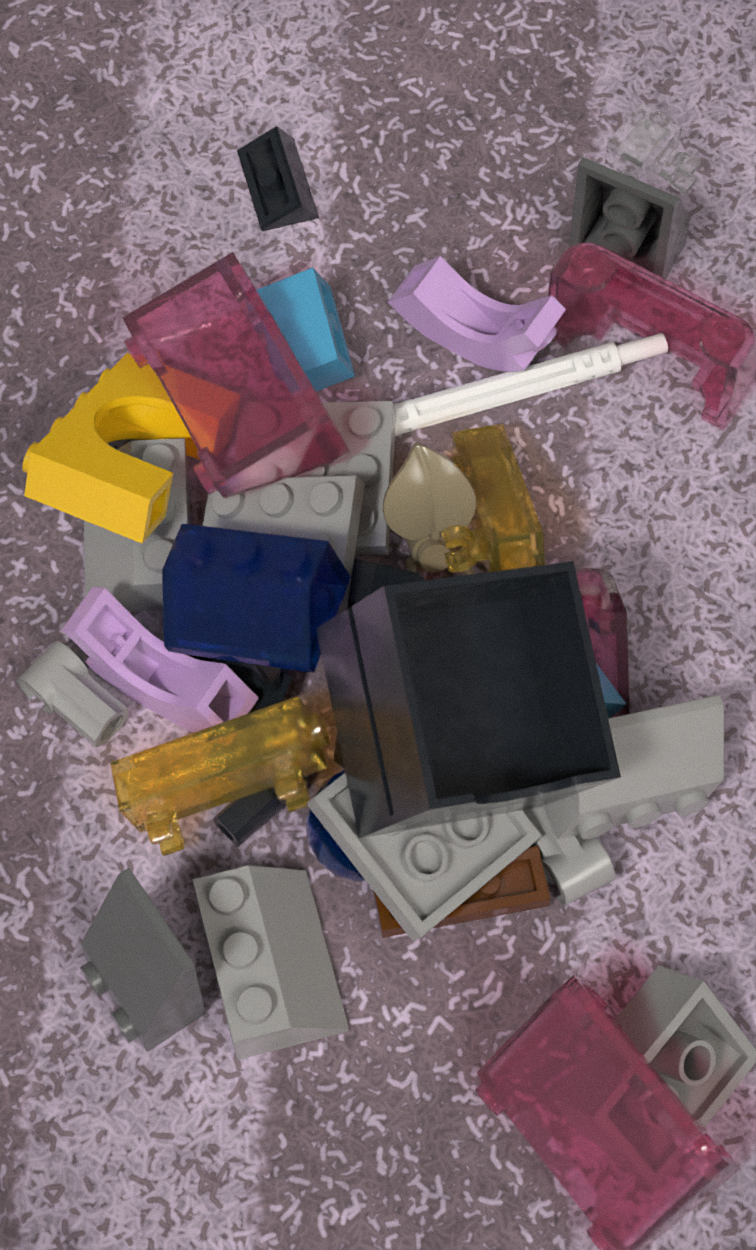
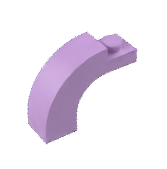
(471, 323)
(140, 667)

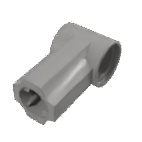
(68, 689)
(571, 862)

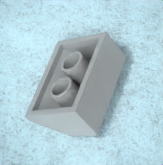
(135, 569)
(666, 765)
(269, 958)
(688, 1040)

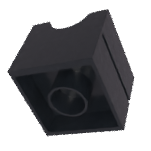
(466, 698)

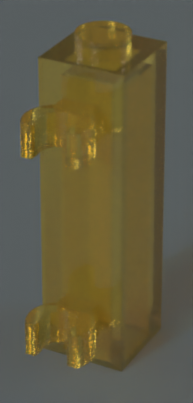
(504, 521)
(220, 766)

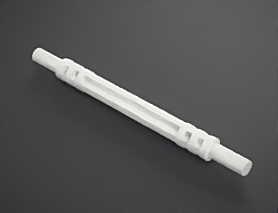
(532, 381)

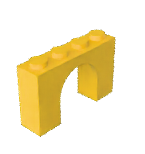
(92, 480)

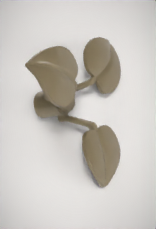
(423, 501)

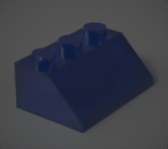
(250, 596)

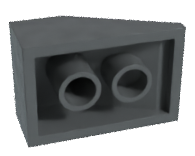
(628, 218)
(140, 966)

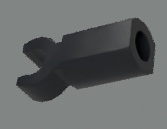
(248, 814)

